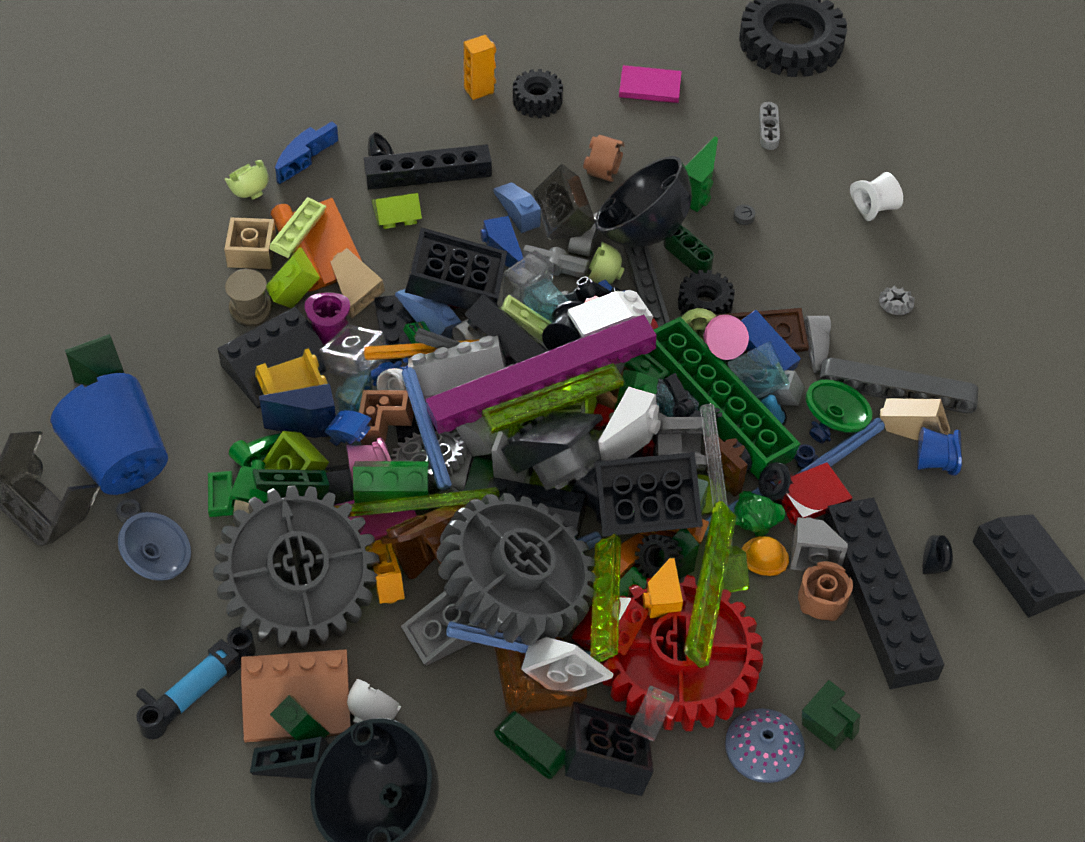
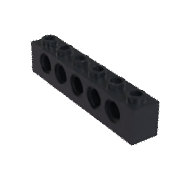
(427, 167)

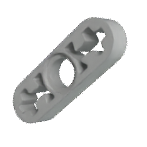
(765, 131)

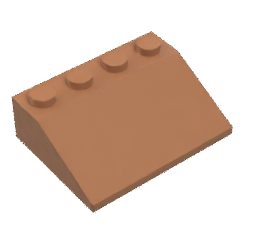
(313, 678)

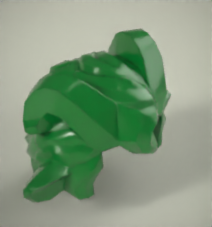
(757, 513)

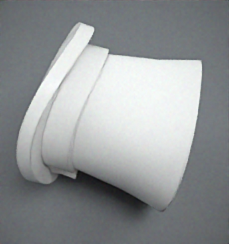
(877, 195)

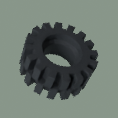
(648, 549)

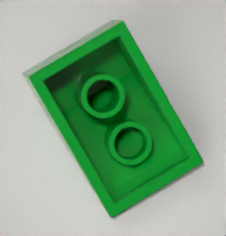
(700, 173)

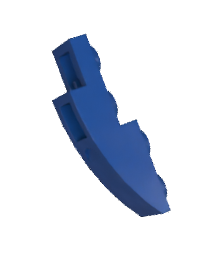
(299, 152)
(348, 427)

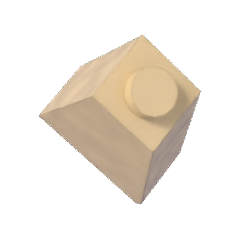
(356, 281)
(908, 416)

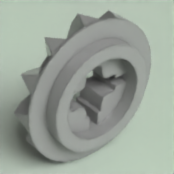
(896, 307)

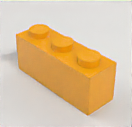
(479, 67)

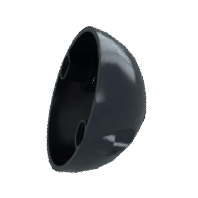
(652, 200)
(373, 794)

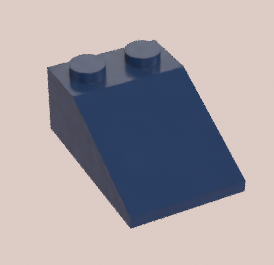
(299, 410)

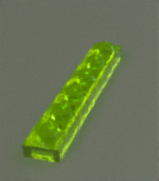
(552, 398)
(606, 599)

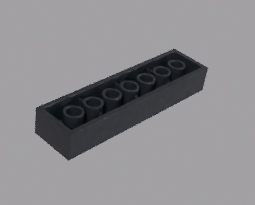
(885, 596)

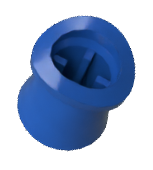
(939, 451)

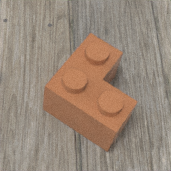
(386, 410)

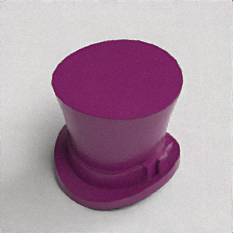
(327, 314)

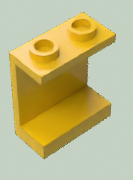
(290, 375)

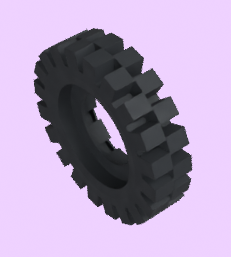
(816, 55)

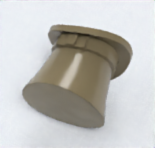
(248, 301)

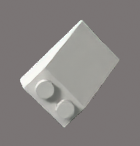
(608, 312)
(630, 425)
(562, 666)

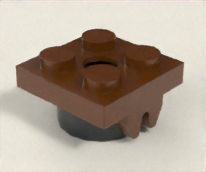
(735, 464)

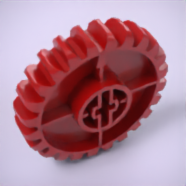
(697, 691)

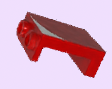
(813, 493)
(630, 621)

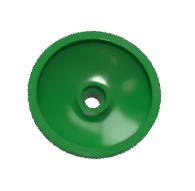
(838, 406)

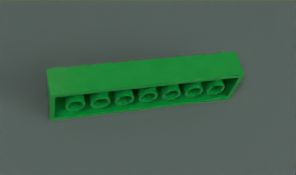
(714, 383)

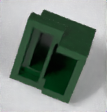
(830, 717)

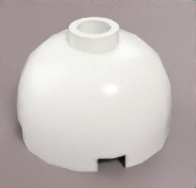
(370, 703)

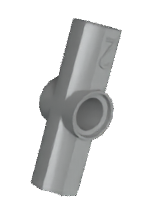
(562, 262)

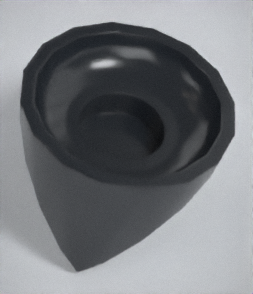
(378, 145)
(937, 555)

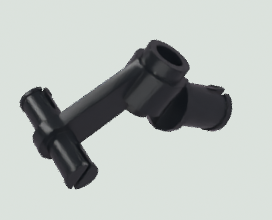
(588, 289)
(683, 406)

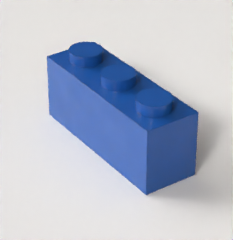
(761, 332)

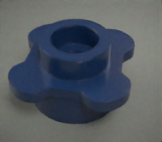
(820, 432)
(807, 451)

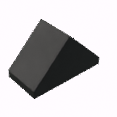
(340, 483)

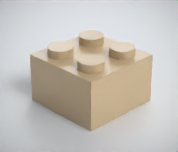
(249, 243)

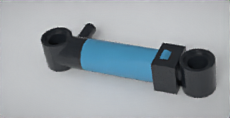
(222, 661)

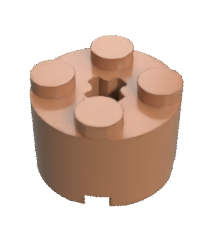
(604, 157)
(825, 591)

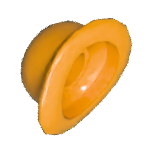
(766, 556)

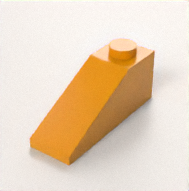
(389, 578)

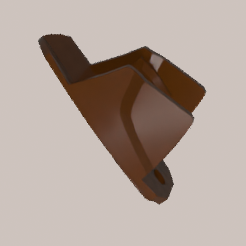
(418, 539)

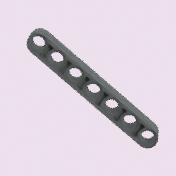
(901, 384)

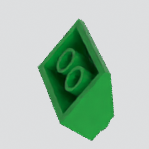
(389, 480)

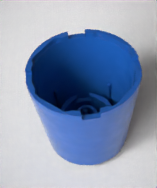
(111, 433)

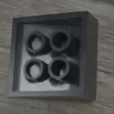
(547, 437)
(605, 750)

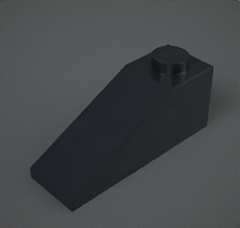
(289, 759)

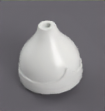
(391, 380)

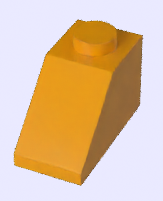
(663, 591)

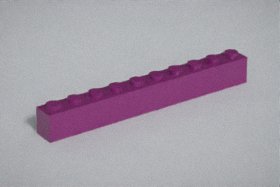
(605, 347)

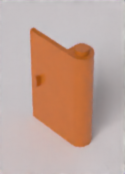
(323, 241)

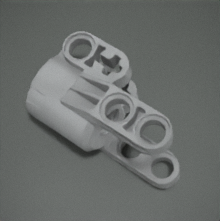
(679, 436)

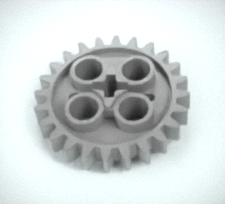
(451, 446)

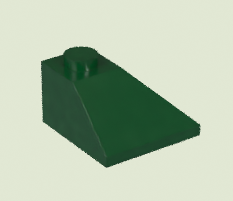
(93, 360)

